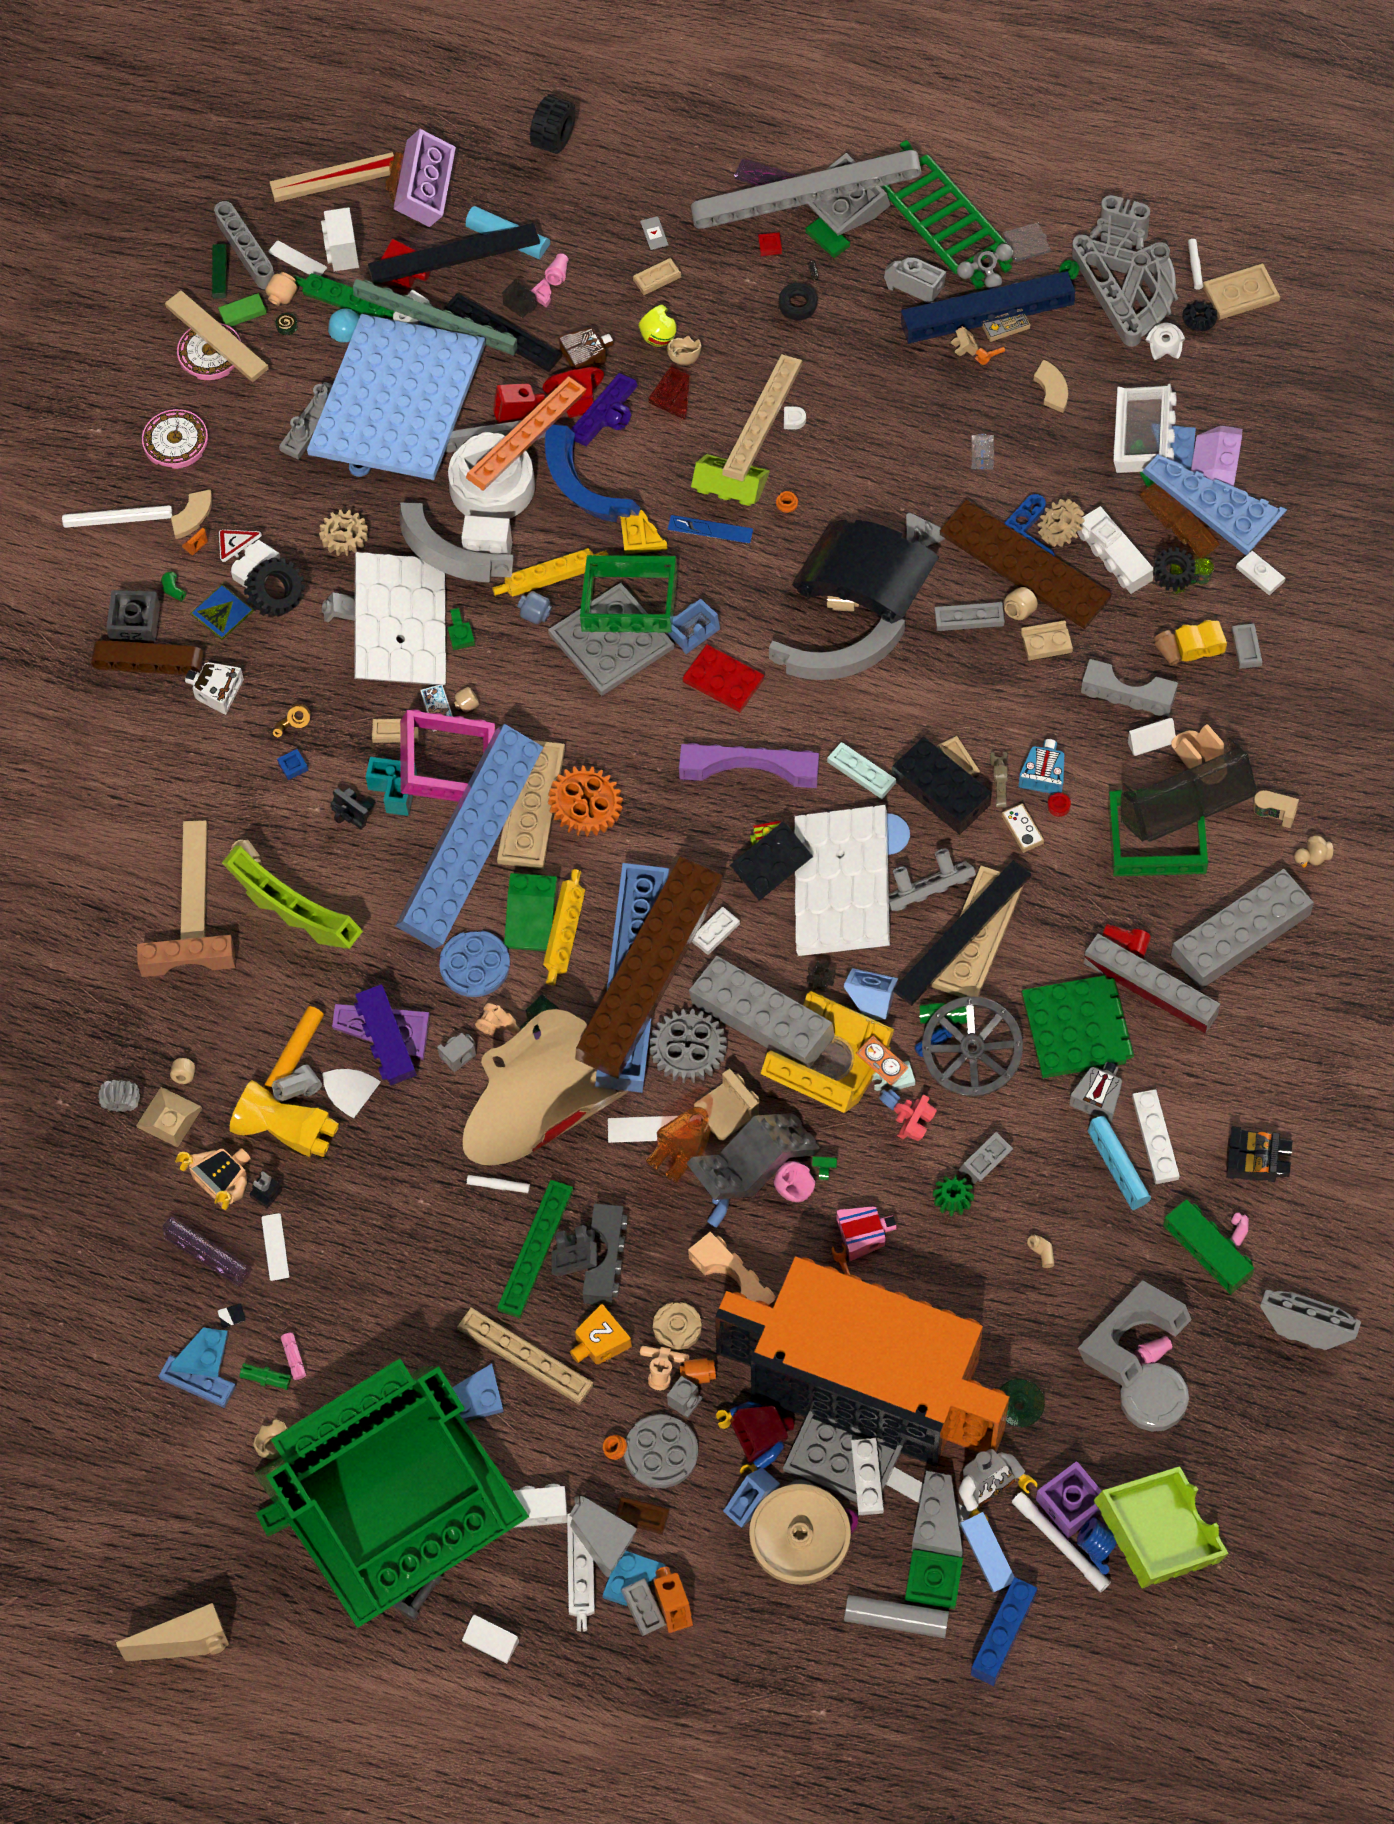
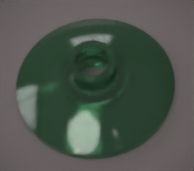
(1030, 1396)

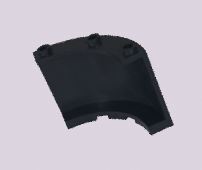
(866, 567)

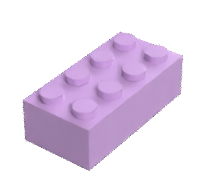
(424, 178)

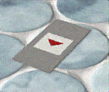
(654, 233)

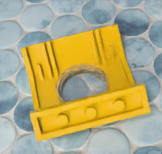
(838, 1073)

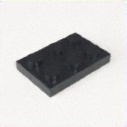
(771, 860)

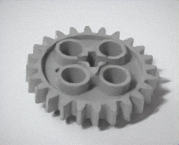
(690, 1026)

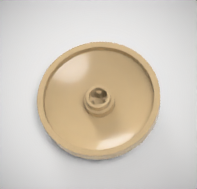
(800, 1534)

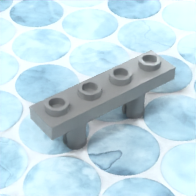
(304, 426)
(936, 883)

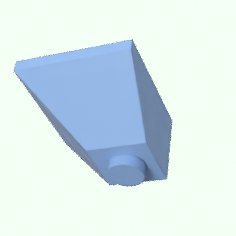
(871, 992)

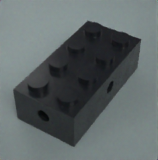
(941, 785)

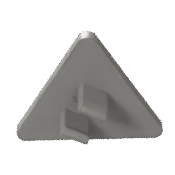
(922, 531)

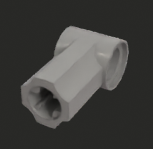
(300, 1082)

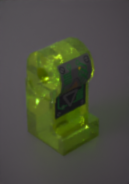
(1202, 574)

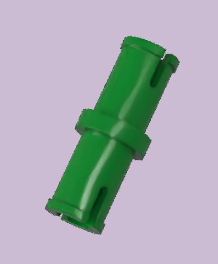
(265, 1376)

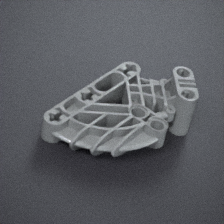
(1120, 231)

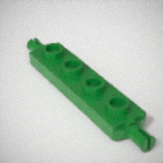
(339, 296)

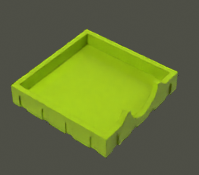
(1160, 1527)

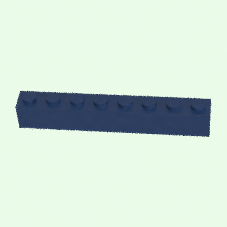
(971, 310)

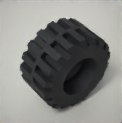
(552, 124)
(258, 594)

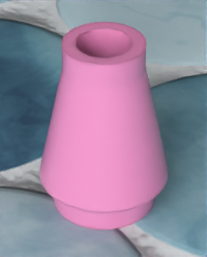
(556, 272)
(1153, 1350)

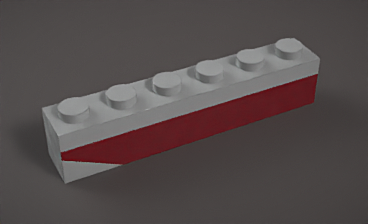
(1151, 983)

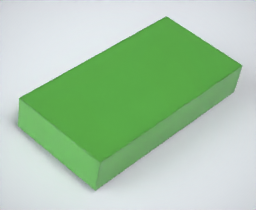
(242, 310)

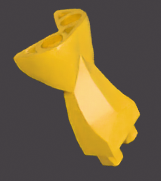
(291, 1124)

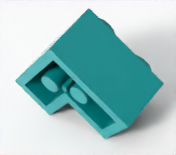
(385, 776)

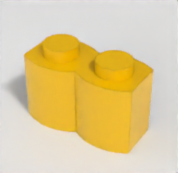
(1200, 640)

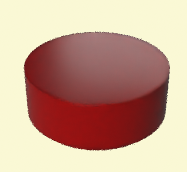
(1059, 804)

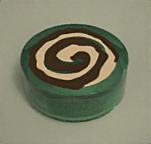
(286, 324)

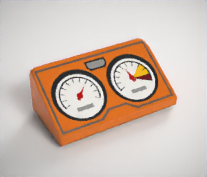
(882, 1060)

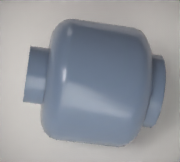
(534, 608)

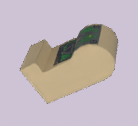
(1276, 806)

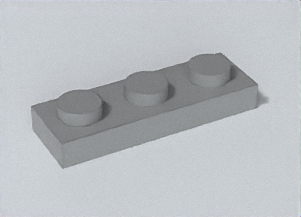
(969, 616)

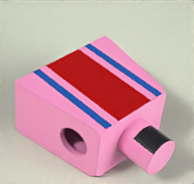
(863, 1230)

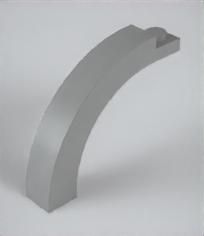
(446, 556)
(840, 662)

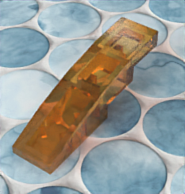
(1179, 519)

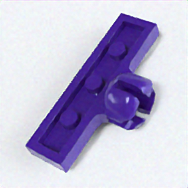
(606, 410)

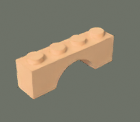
(713, 1257)

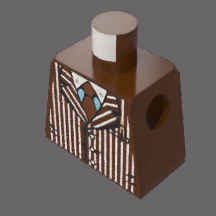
(584, 348)

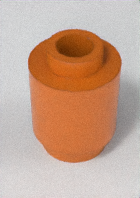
(698, 1370)

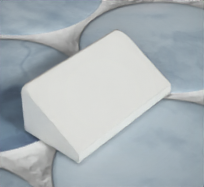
(1151, 736)
(490, 1639)

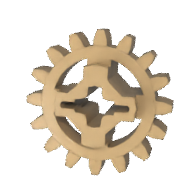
(1061, 522)
(340, 532)

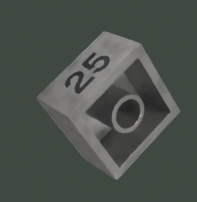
(133, 616)

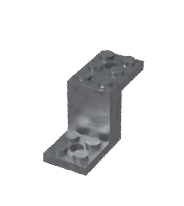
(753, 1156)

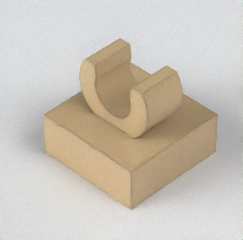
(966, 342)

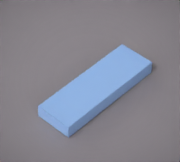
(987, 1552)

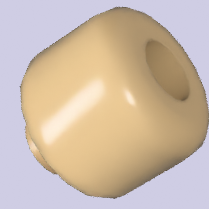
(466, 700)
(182, 1071)

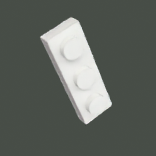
(867, 1476)

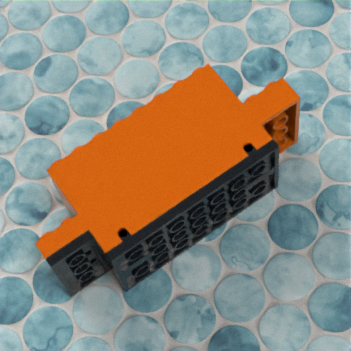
(865, 1362)

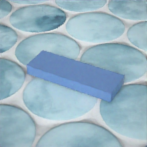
(209, 1388)

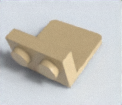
(729, 1105)

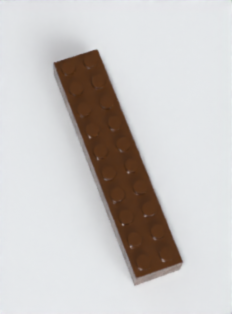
(648, 967)

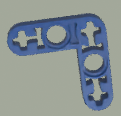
(1023, 511)

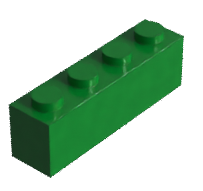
(1208, 1246)

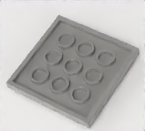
(609, 657)
(825, 1458)

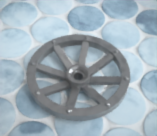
(971, 1039)

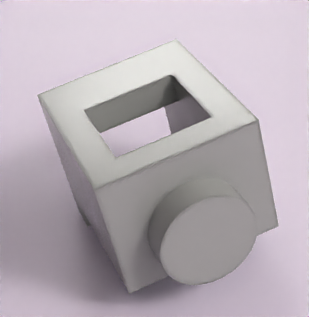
(457, 1051)
(684, 1397)

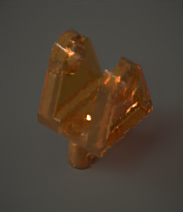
(681, 1142)

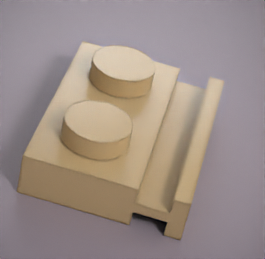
(1046, 640)

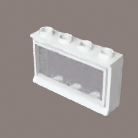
(1143, 426)

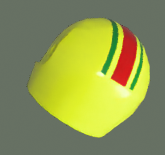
(657, 327)

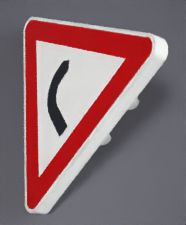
(234, 541)

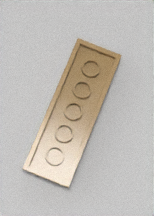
(529, 822)
(970, 968)

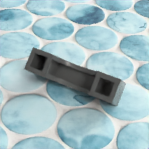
(600, 1282)

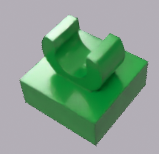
(824, 1164)

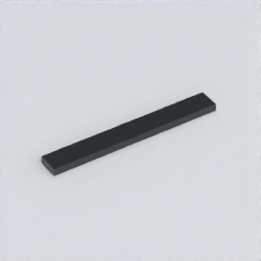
(453, 253)
(962, 933)

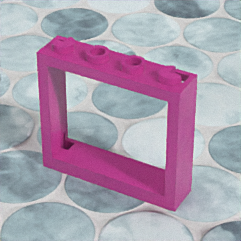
(429, 786)

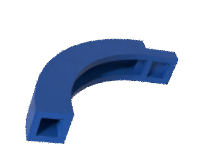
(559, 457)

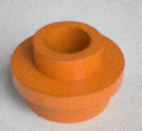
(787, 496)
(610, 1444)

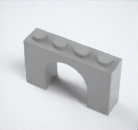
(1141, 1306)

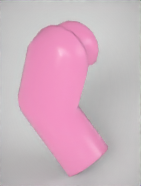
(1241, 1229)

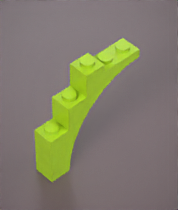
(297, 911)

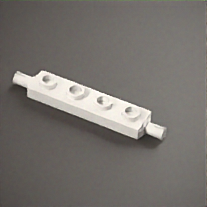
(579, 1577)

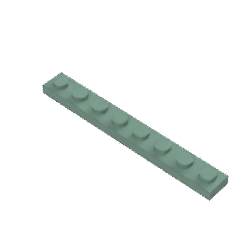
(427, 313)

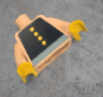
(218, 1173)

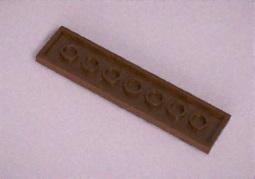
(1025, 564)

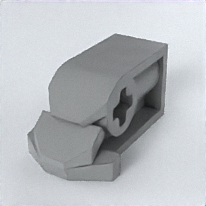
(915, 278)

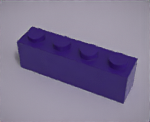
(385, 1035)

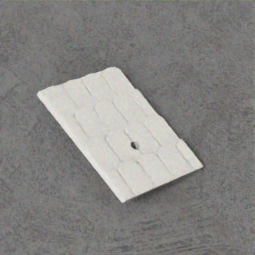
(404, 601)
(845, 883)

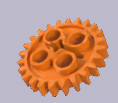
(604, 796)

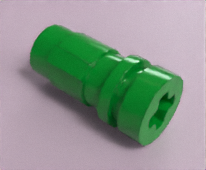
(928, 1011)

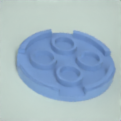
(474, 963)

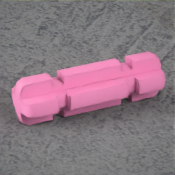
(293, 1356)

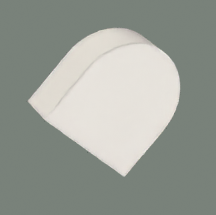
(794, 417)

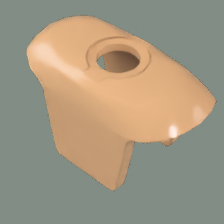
(1192, 745)

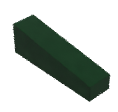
(219, 271)

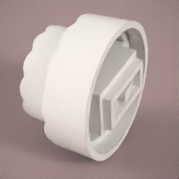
(504, 496)

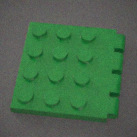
(1077, 1026)

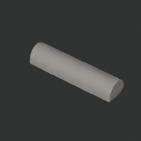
(896, 1616)

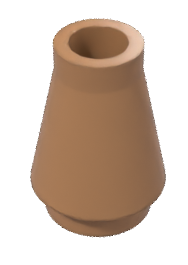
(1168, 647)

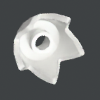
(1162, 346)

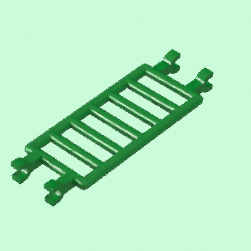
(962, 201)

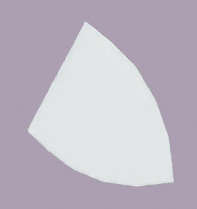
(349, 1089)

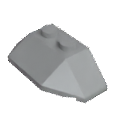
(1308, 1320)

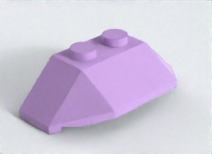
(1218, 453)

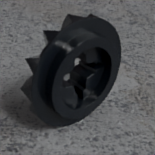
(1199, 323)

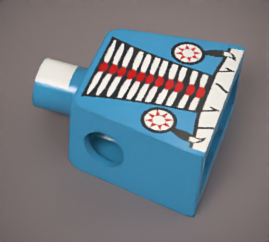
(1043, 769)

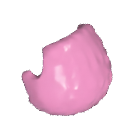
(794, 1181)

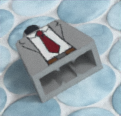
(1098, 1092)

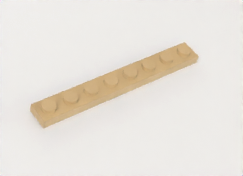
(762, 418)

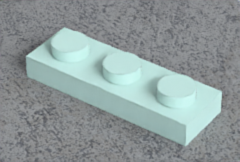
(861, 770)

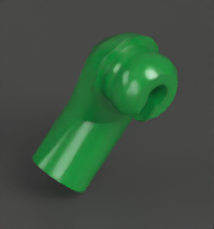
(169, 586)

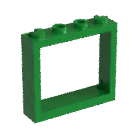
(628, 567)
(1154, 864)

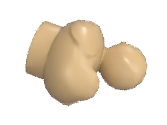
(1317, 852)

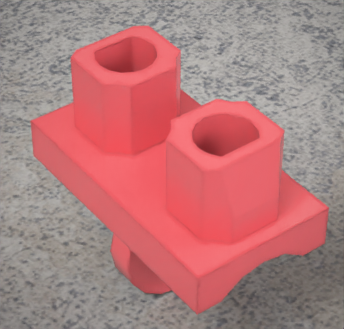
(920, 1109)

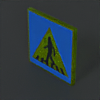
(222, 612)

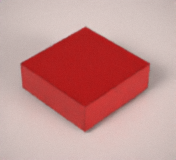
(770, 244)

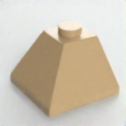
(169, 1117)

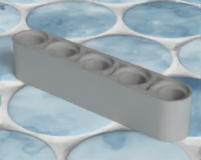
(244, 244)

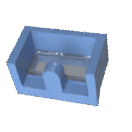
(694, 625)

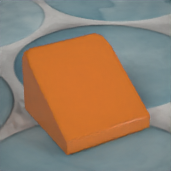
(196, 542)

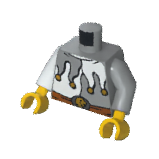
(988, 1477)

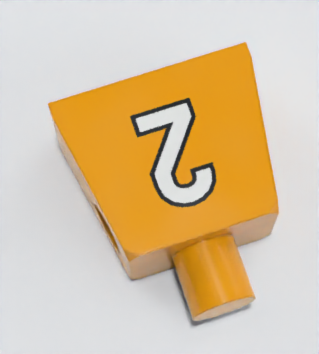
(600, 1337)

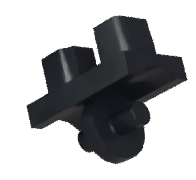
(347, 808)

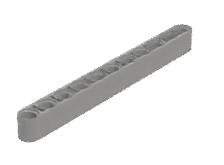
(806, 189)

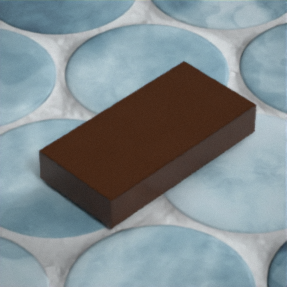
(643, 1515)

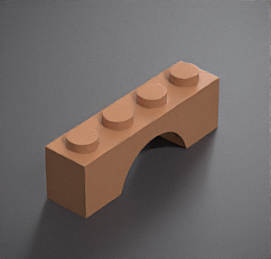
(160, 957)

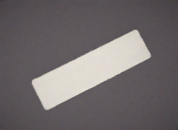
(297, 259)
(275, 1247)

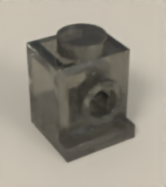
(519, 299)

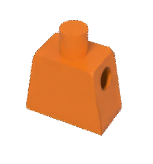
(672, 1600)

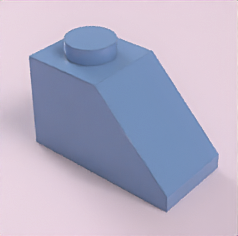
(749, 1495)

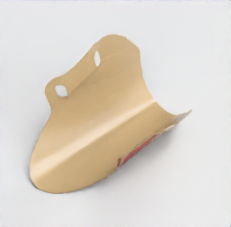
(535, 1093)

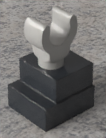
(265, 1190)

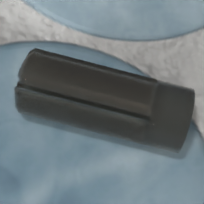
(813, 270)

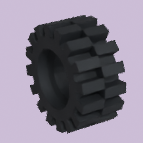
(1168, 579)

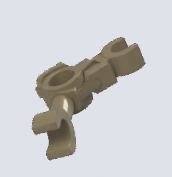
(1000, 777)

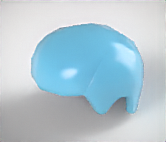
(342, 324)

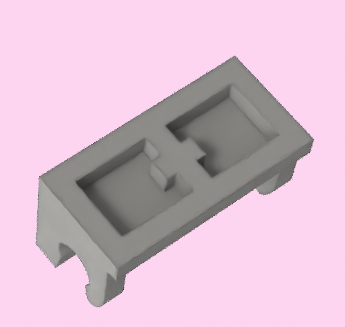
(986, 1158)

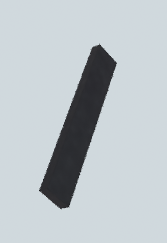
(527, 345)

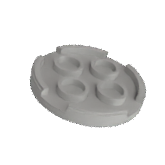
(661, 1451)

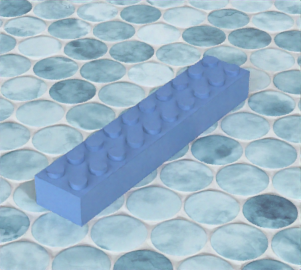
(469, 836)
(637, 894)

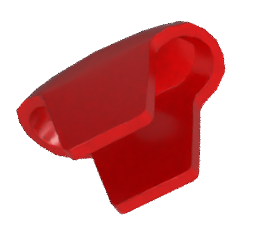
(587, 377)

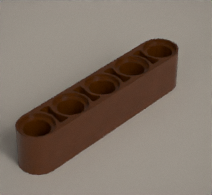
(146, 657)

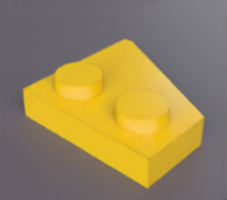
(640, 535)

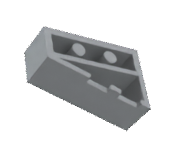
(937, 1518)

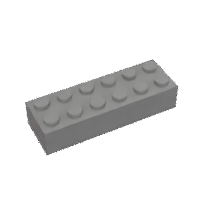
(1242, 929)
(761, 1012)

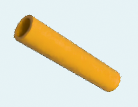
(296, 1046)

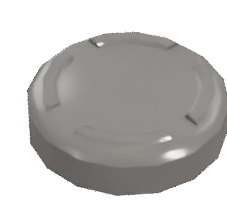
(1155, 1398)

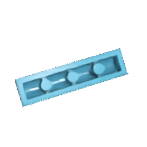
(487, 223)
(1118, 1163)

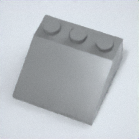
(853, 209)

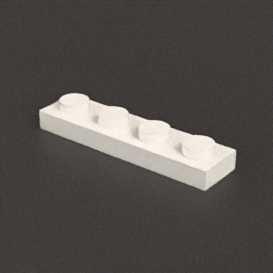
(1155, 1136)

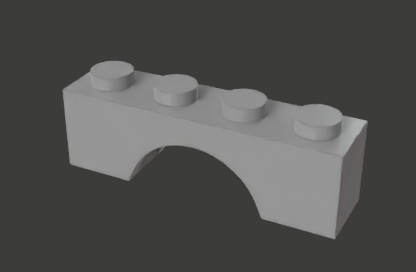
(1153, 697)

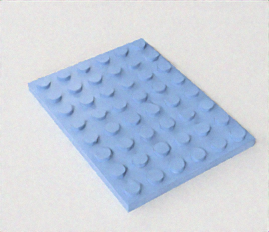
(396, 396)

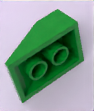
(530, 911)

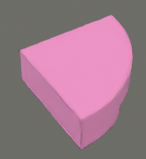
(543, 292)

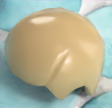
(684, 350)
(262, 1440)

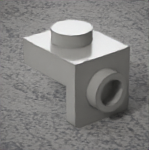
(339, 606)

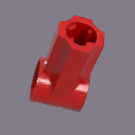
(1134, 941)

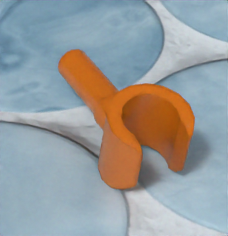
(984, 357)
(841, 1258)

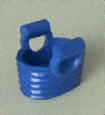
(1097, 1542)

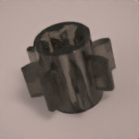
(827, 976)

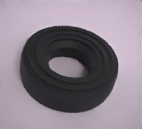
(797, 313)

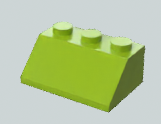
(709, 479)

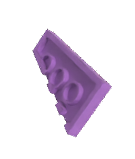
(412, 1026)

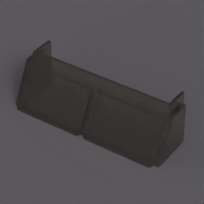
(1188, 795)

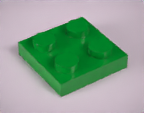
(934, 1579)

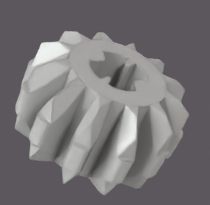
(119, 1095)

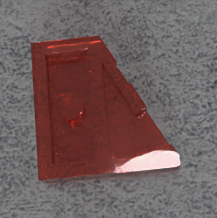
(672, 393)

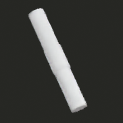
(1195, 264)
(500, 1184)

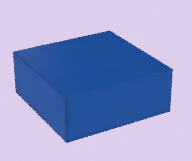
(292, 764)

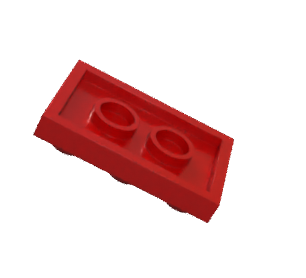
(723, 678)

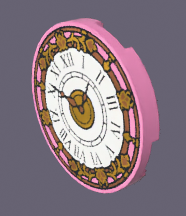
(201, 359)
(175, 438)

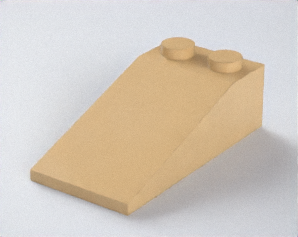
(187, 1635)

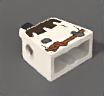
(216, 685)

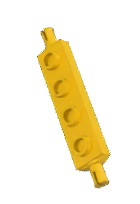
(546, 573)
(564, 927)

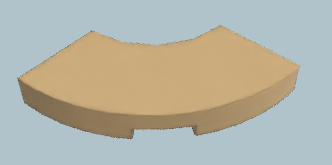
(1054, 386)
(193, 514)

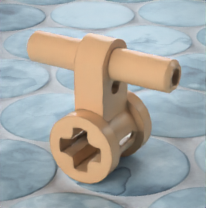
(496, 1018)
(661, 1366)

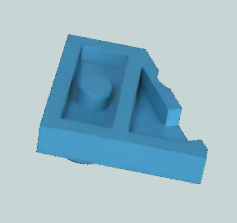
(202, 1354)
(628, 1571)

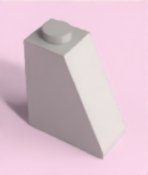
(601, 1534)

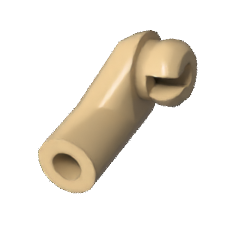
(1043, 1248)

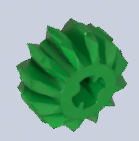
(949, 1187)

